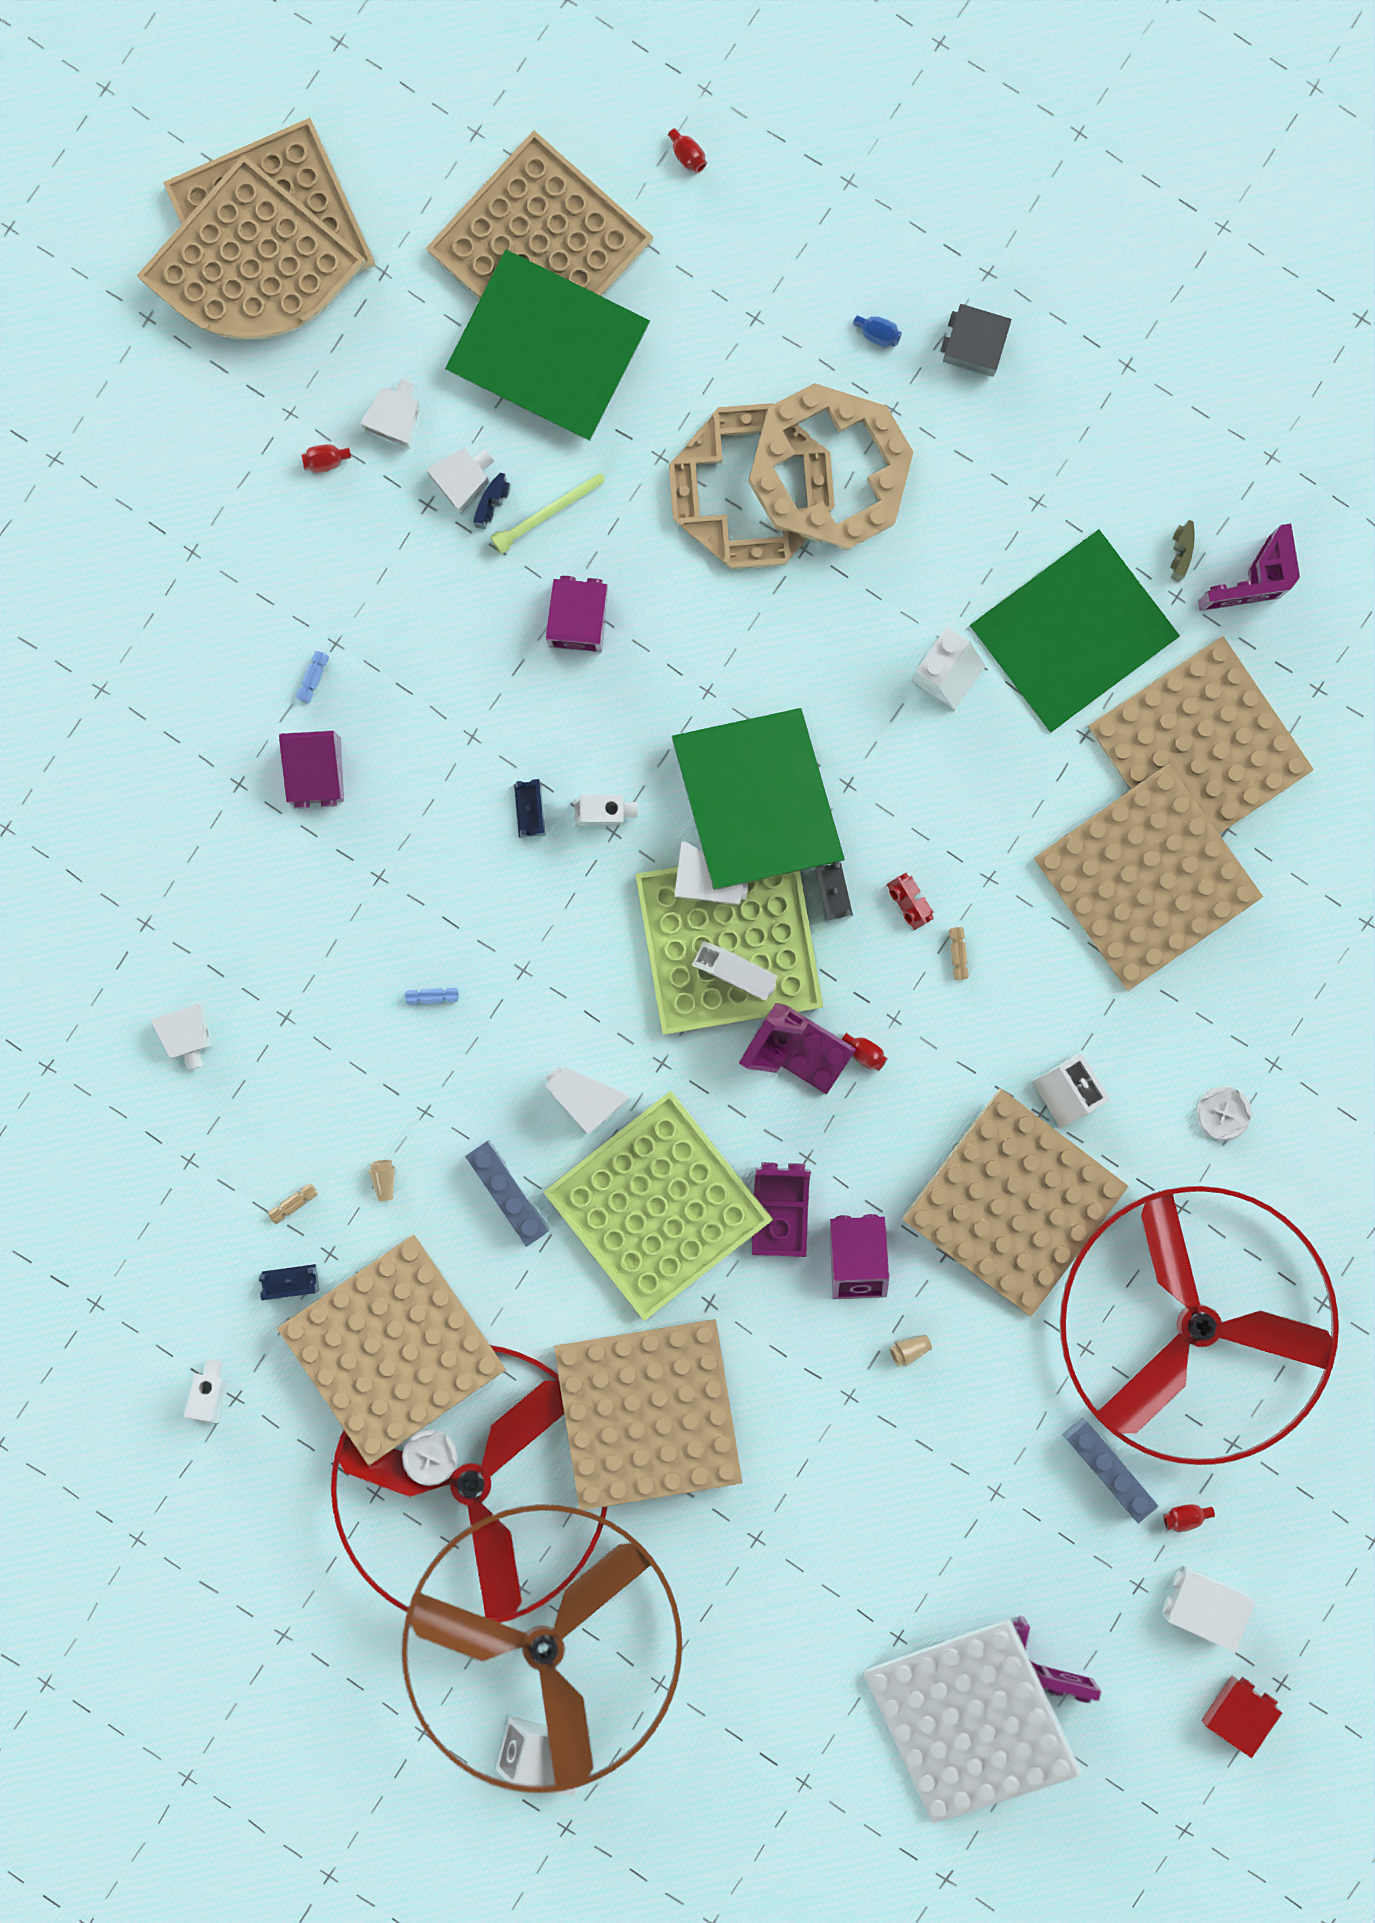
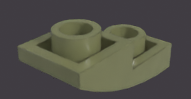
(1184, 544)

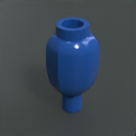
(879, 330)

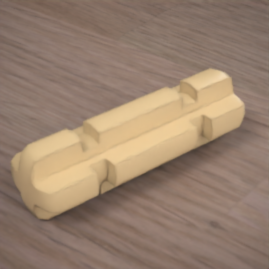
(958, 953)
(293, 1203)

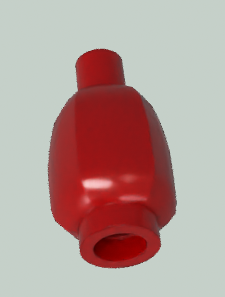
(688, 151)
(324, 457)
(867, 1052)
(1187, 1517)

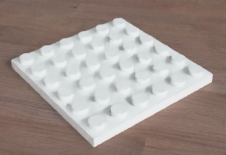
(972, 1722)

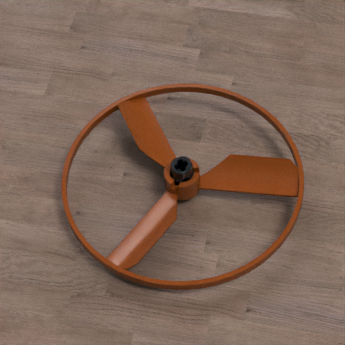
(562, 1703)

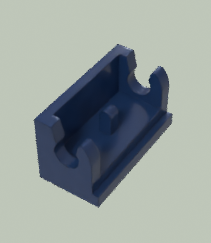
(529, 808)
(289, 1282)

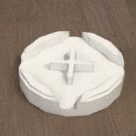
(1223, 1113)
(430, 1457)

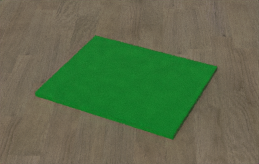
(547, 345)
(1074, 630)
(757, 798)

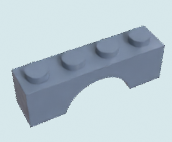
(507, 1193)
(1110, 1470)

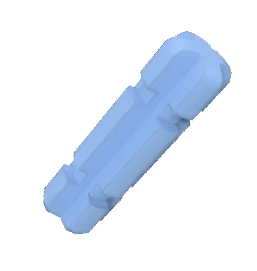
(312, 676)
(431, 996)

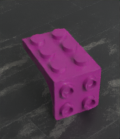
(786, 1199)
(1057, 1680)

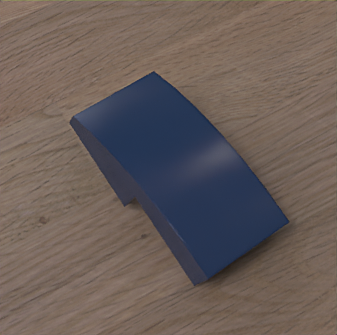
(494, 494)

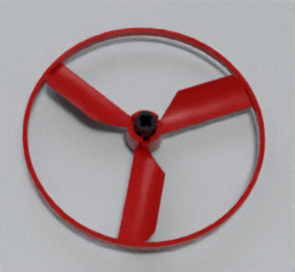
(1167, 1372)
(493, 1541)

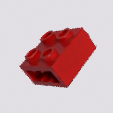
(1242, 1715)

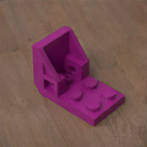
(1275, 560)
(799, 1047)

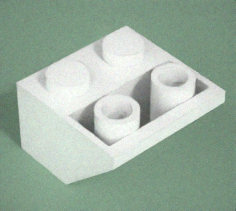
(1071, 1090)

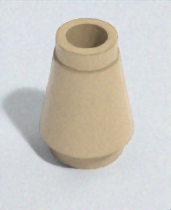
(382, 1178)
(909, 1350)

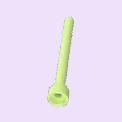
(504, 539)

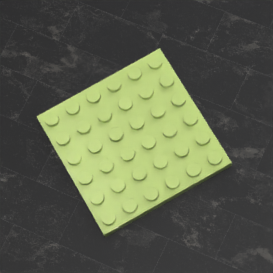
(765, 930)
(657, 1205)

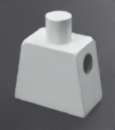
(393, 414)
(461, 477)
(590, 810)
(184, 1033)
(202, 1405)

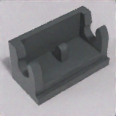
(833, 891)

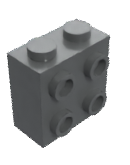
(975, 339)

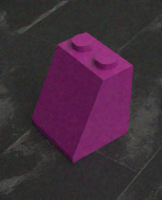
(577, 614)
(312, 768)
(859, 1257)

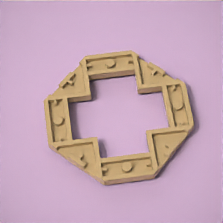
(845, 412)
(713, 529)

